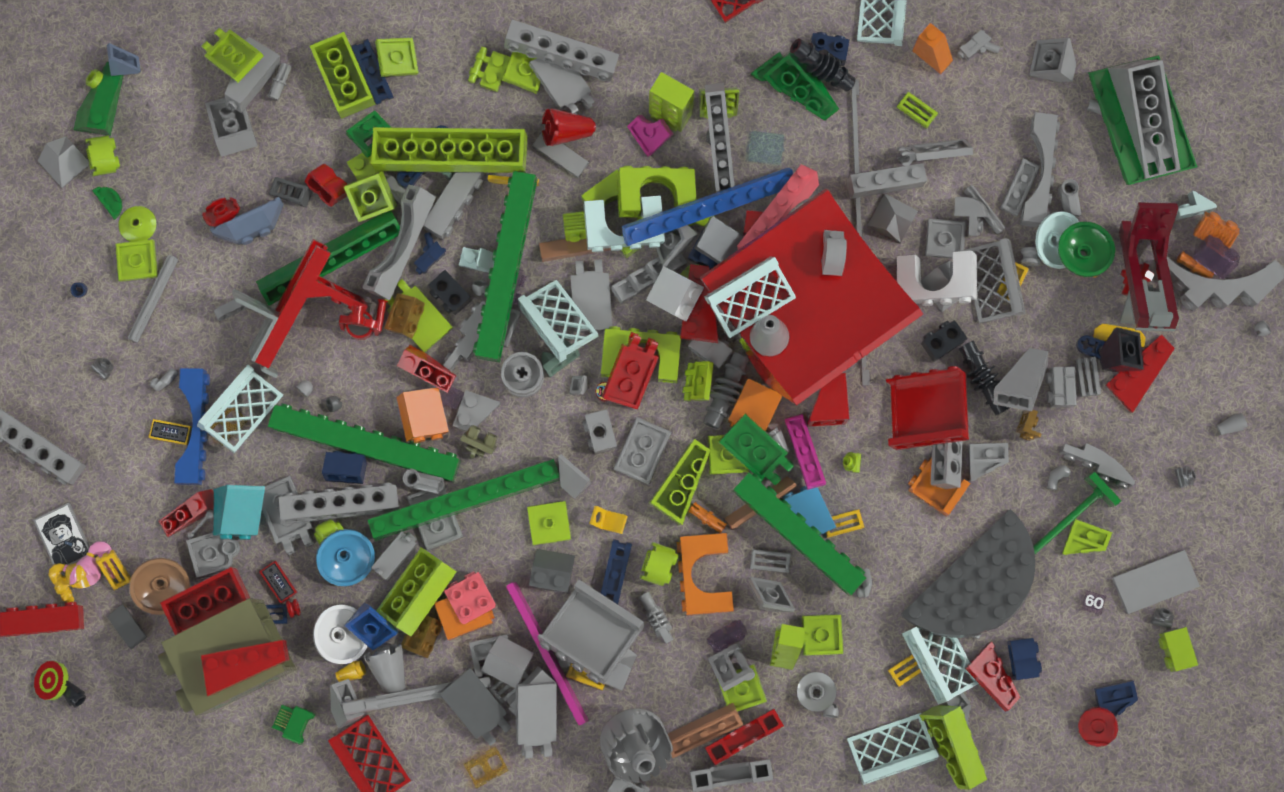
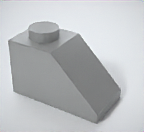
(339, 693)

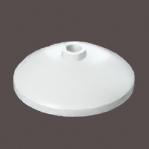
(347, 646)

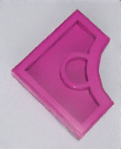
(649, 134)

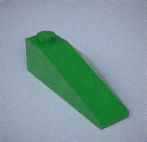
(792, 79)
(100, 105)

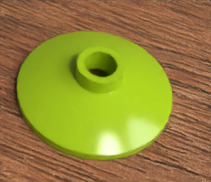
(143, 230)

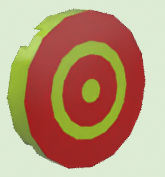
(51, 680)

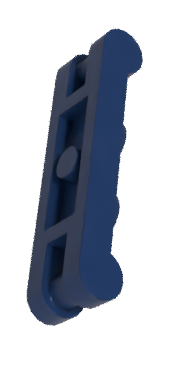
(371, 71)
(616, 570)

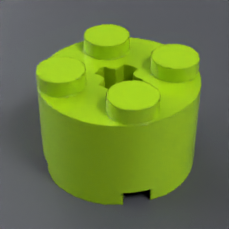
(101, 155)
(658, 564)

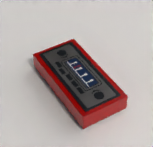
(278, 582)

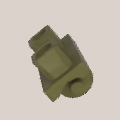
(486, 445)

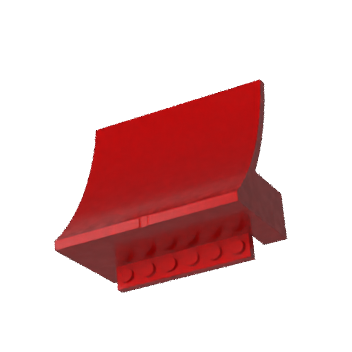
(833, 316)

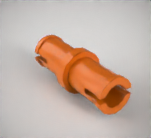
(1193, 265)
(707, 518)

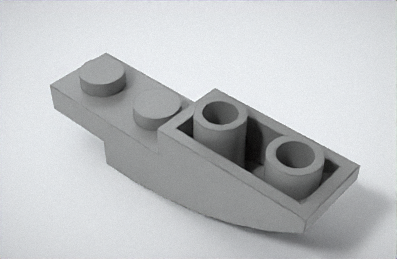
(465, 345)
(1105, 466)

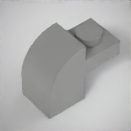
(974, 209)
(834, 253)

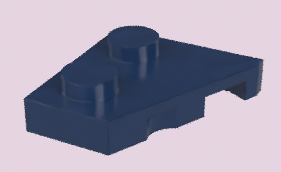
(1116, 696)

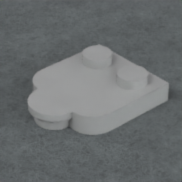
(211, 554)

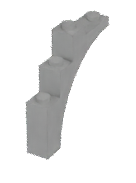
(1223, 292)

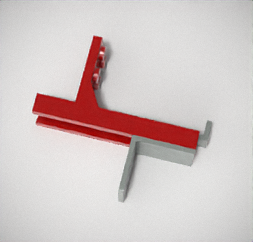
(303, 285)

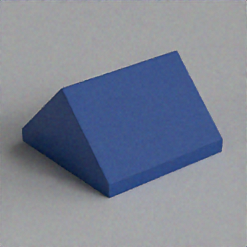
(370, 627)

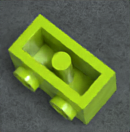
(1177, 649)

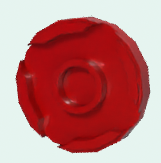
(221, 211)
(1098, 726)

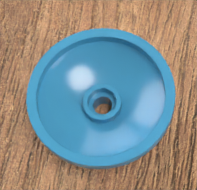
(352, 566)

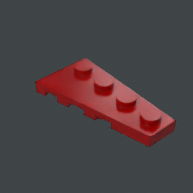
(702, 320)
(1132, 385)

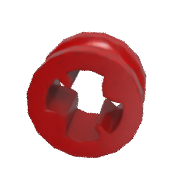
(293, 608)

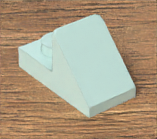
(1199, 205)
(476, 259)

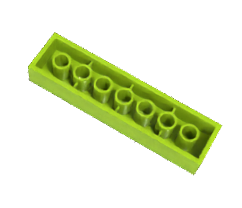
(449, 150)

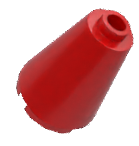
(565, 127)

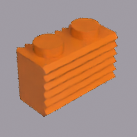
(1212, 224)

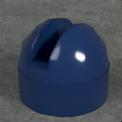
(76, 293)

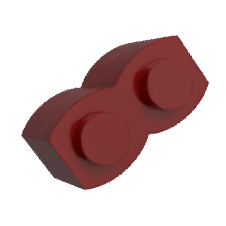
(326, 184)

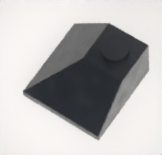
(1122, 351)

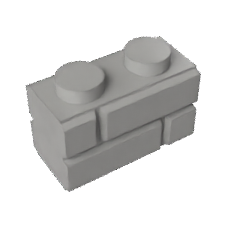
(1061, 387)

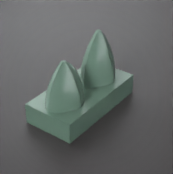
(551, 363)

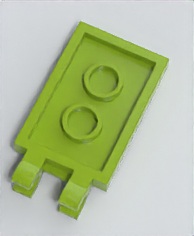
(232, 54)
(431, 325)

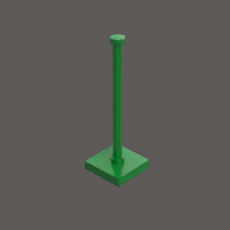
(1100, 490)

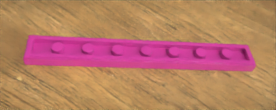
(548, 656)

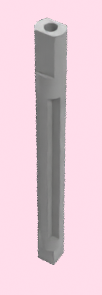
(397, 698)

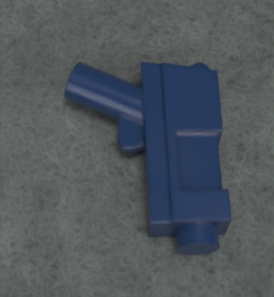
(432, 254)

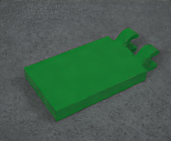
(756, 449)

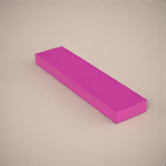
(805, 451)

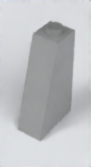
(242, 93)
(1023, 381)

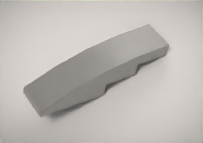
(644, 278)

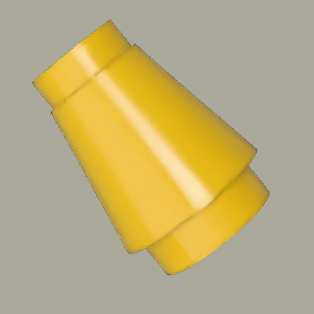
(352, 671)

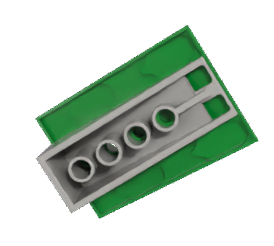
(1142, 120)

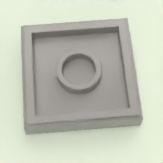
(944, 238)

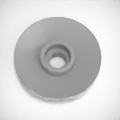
(816, 681)

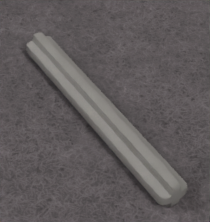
(153, 298)

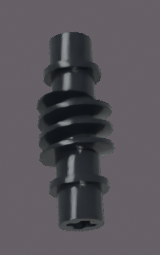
(822, 65)
(981, 374)

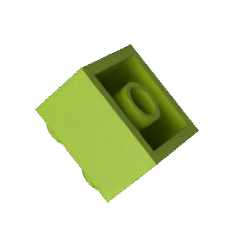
(370, 196)

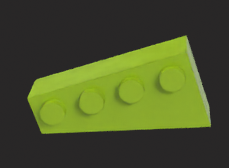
(681, 483)
(787, 646)
(955, 745)

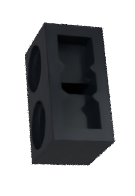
(453, 290)
(946, 343)

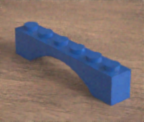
(189, 467)

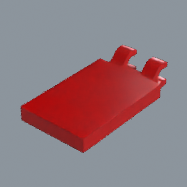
(631, 372)

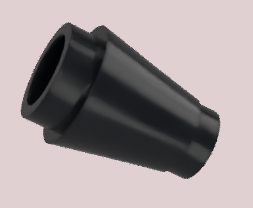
(74, 695)

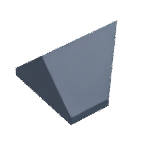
(122, 61)

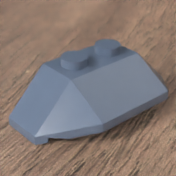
(250, 224)

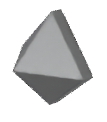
(578, 385)

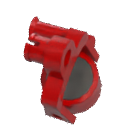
(361, 324)

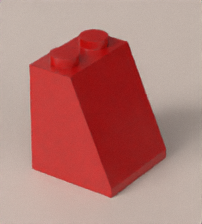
(831, 404)

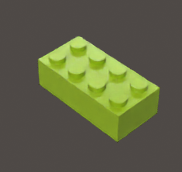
(342, 75)
(671, 102)
(416, 591)

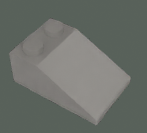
(230, 128)

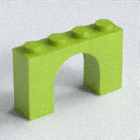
(630, 180)
(607, 191)
(667, 349)

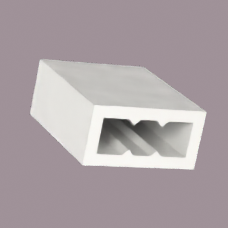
(674, 293)

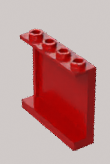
(928, 408)

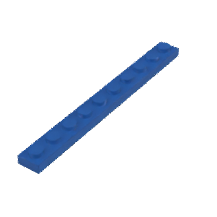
(705, 207)

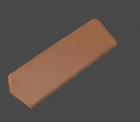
(563, 249)
(745, 512)
(704, 729)

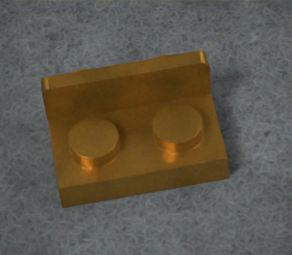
(404, 315)
(1028, 420)
(423, 638)

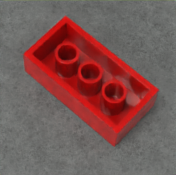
(204, 600)

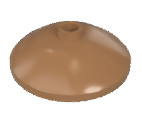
(148, 593)

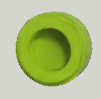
(94, 78)

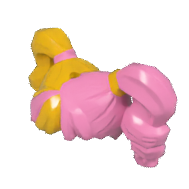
(80, 574)

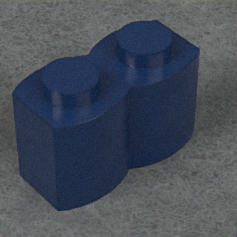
(1023, 659)

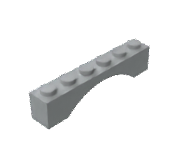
(1043, 133)
(415, 209)

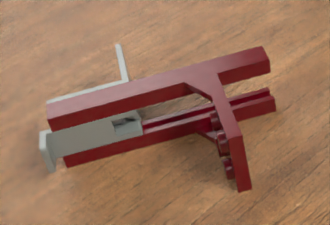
(1148, 306)

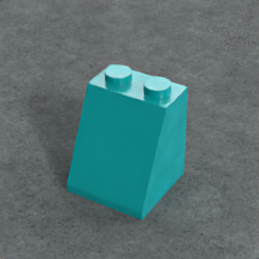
(237, 511)

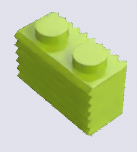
(574, 226)

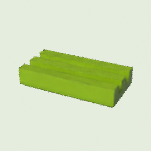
(929, 119)

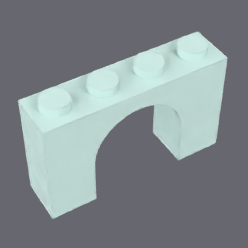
(600, 236)

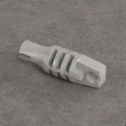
(657, 618)

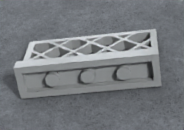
(1011, 281)

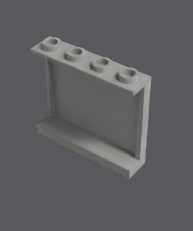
(591, 633)

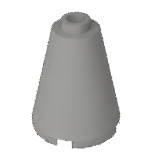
(769, 336)
(388, 667)

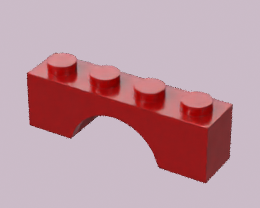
(744, 736)

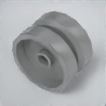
(522, 363)

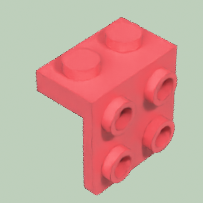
(470, 597)

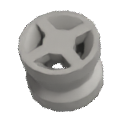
(1030, 257)

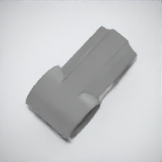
(1070, 201)
(424, 482)

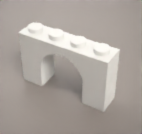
(960, 288)

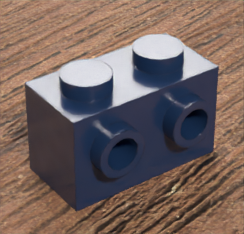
(835, 45)
(344, 467)

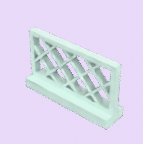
(897, 22)
(742, 281)
(546, 331)
(228, 397)
(930, 669)
(894, 766)

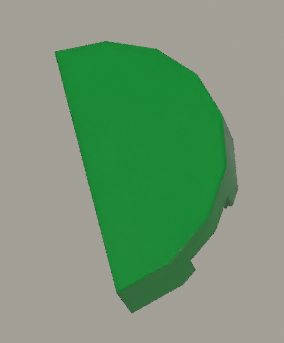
(760, 71)
(110, 199)

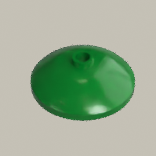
(1092, 240)

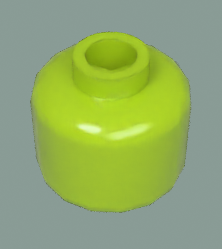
(325, 529)

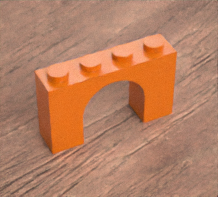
(691, 550)

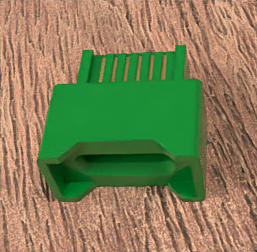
(293, 722)

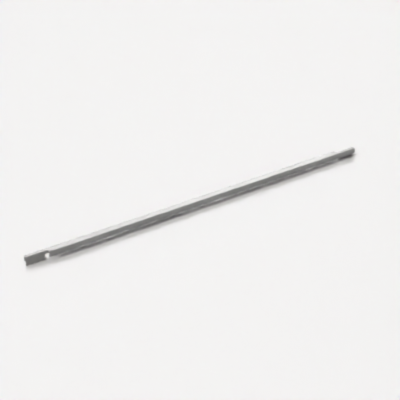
(855, 91)

